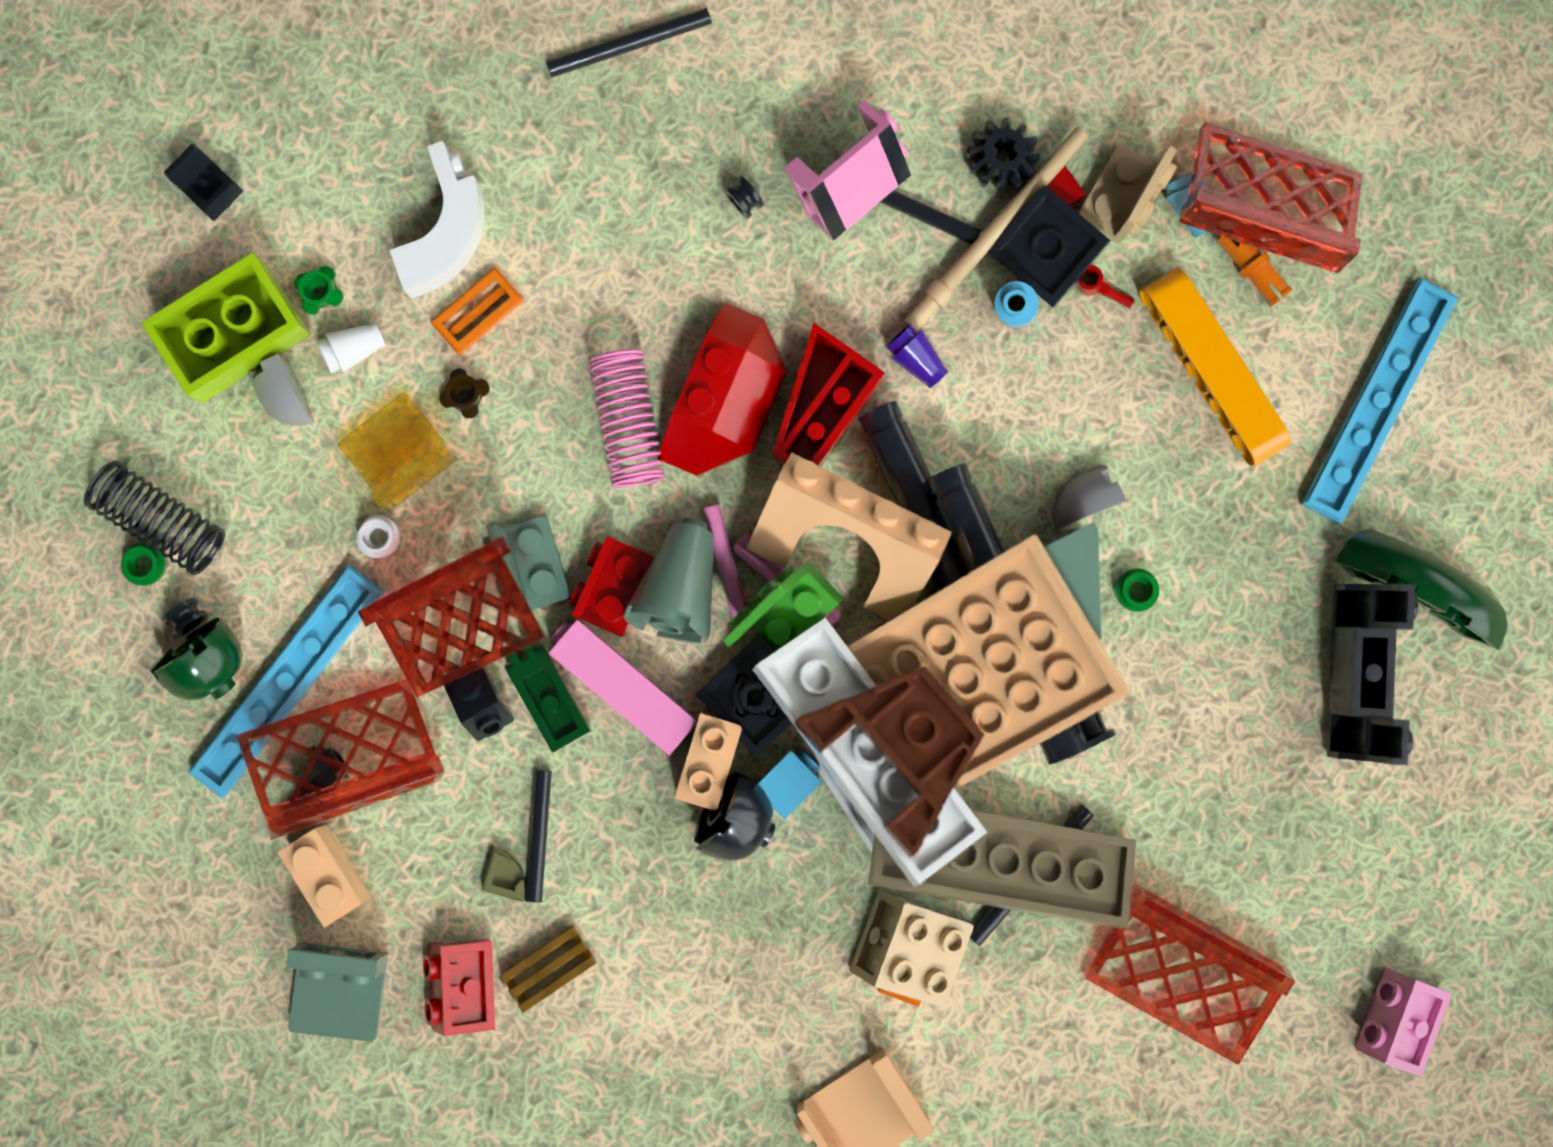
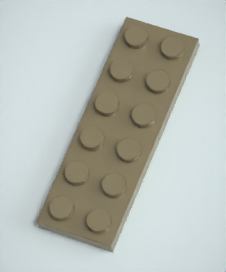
(1030, 870)

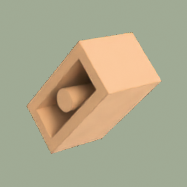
(324, 875)

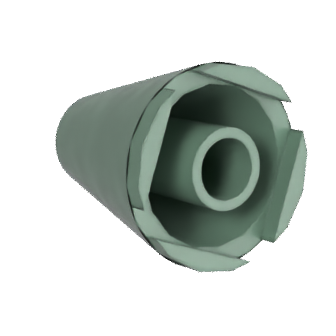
(677, 585)

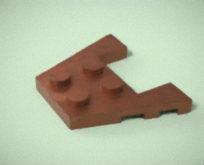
(918, 734)

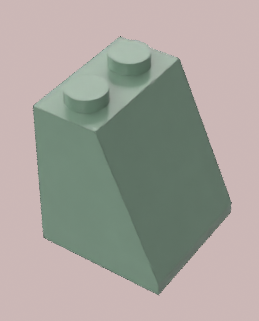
(1078, 564)

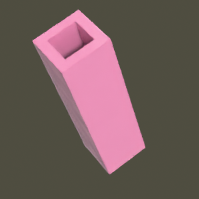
(622, 685)

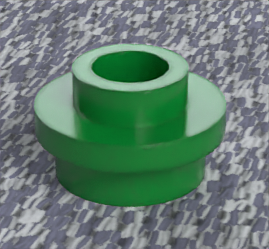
(130, 562)
(1150, 586)

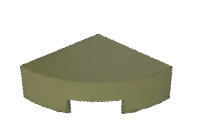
(504, 876)

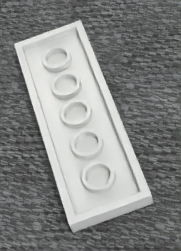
(822, 670)

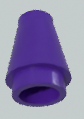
(917, 356)

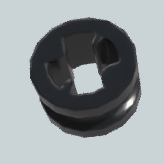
(743, 197)
(185, 617)

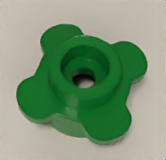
(307, 284)

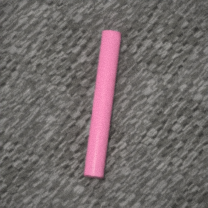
(725, 560)

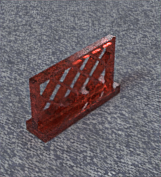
(1270, 226)
(445, 583)
(347, 795)
(1216, 948)

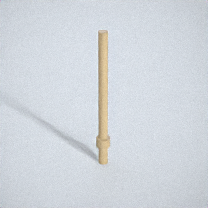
(940, 292)

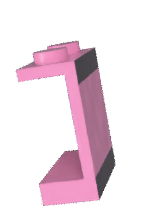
(854, 180)

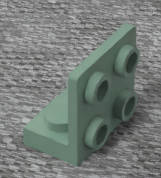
(533, 561)
(336, 991)

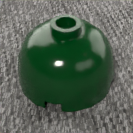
(201, 663)

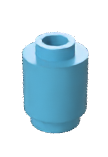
(1020, 318)

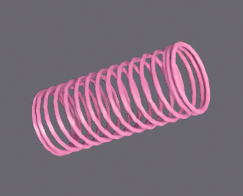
(629, 358)

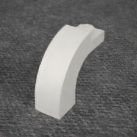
(455, 237)

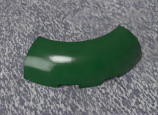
(1438, 586)

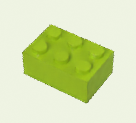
(225, 328)

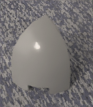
(280, 392)
(1086, 496)

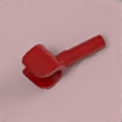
(1104, 288)

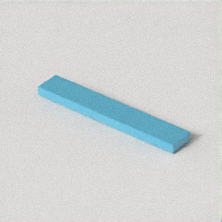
(1379, 401)
(287, 678)

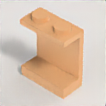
(863, 1108)

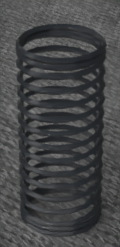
(104, 499)

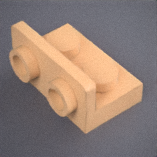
(708, 761)

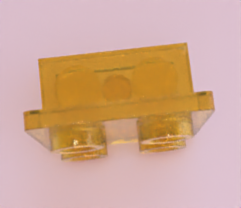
(397, 452)

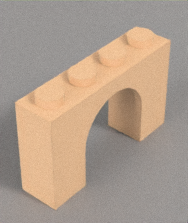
(815, 497)

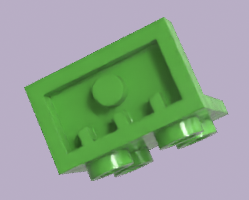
(786, 607)

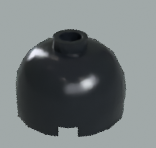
(738, 823)

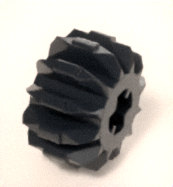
(991, 143)

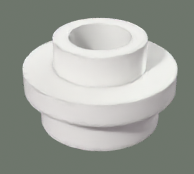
(365, 532)

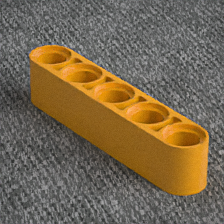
(1216, 365)

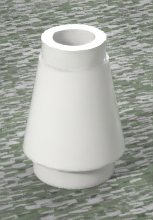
(350, 346)

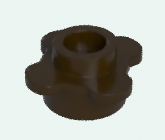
(461, 381)

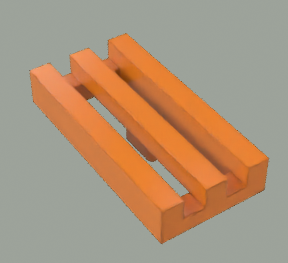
(488, 323)

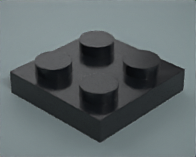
(1049, 246)

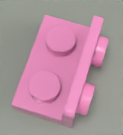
(1403, 1022)

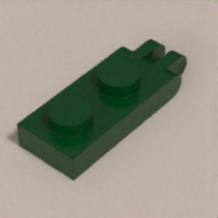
(546, 697)

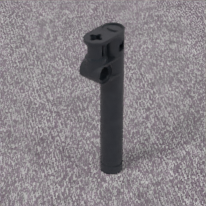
(906, 477)
(977, 545)

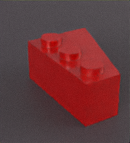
(825, 399)

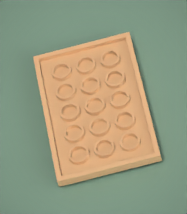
(1005, 650)

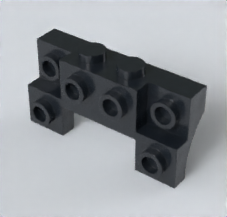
(1364, 672)

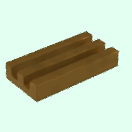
(516, 990)

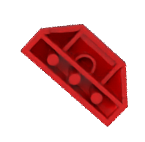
(724, 394)

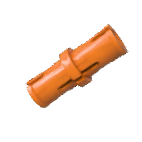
(1257, 269)

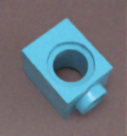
(790, 782)

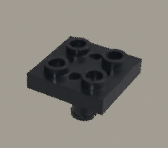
(724, 694)

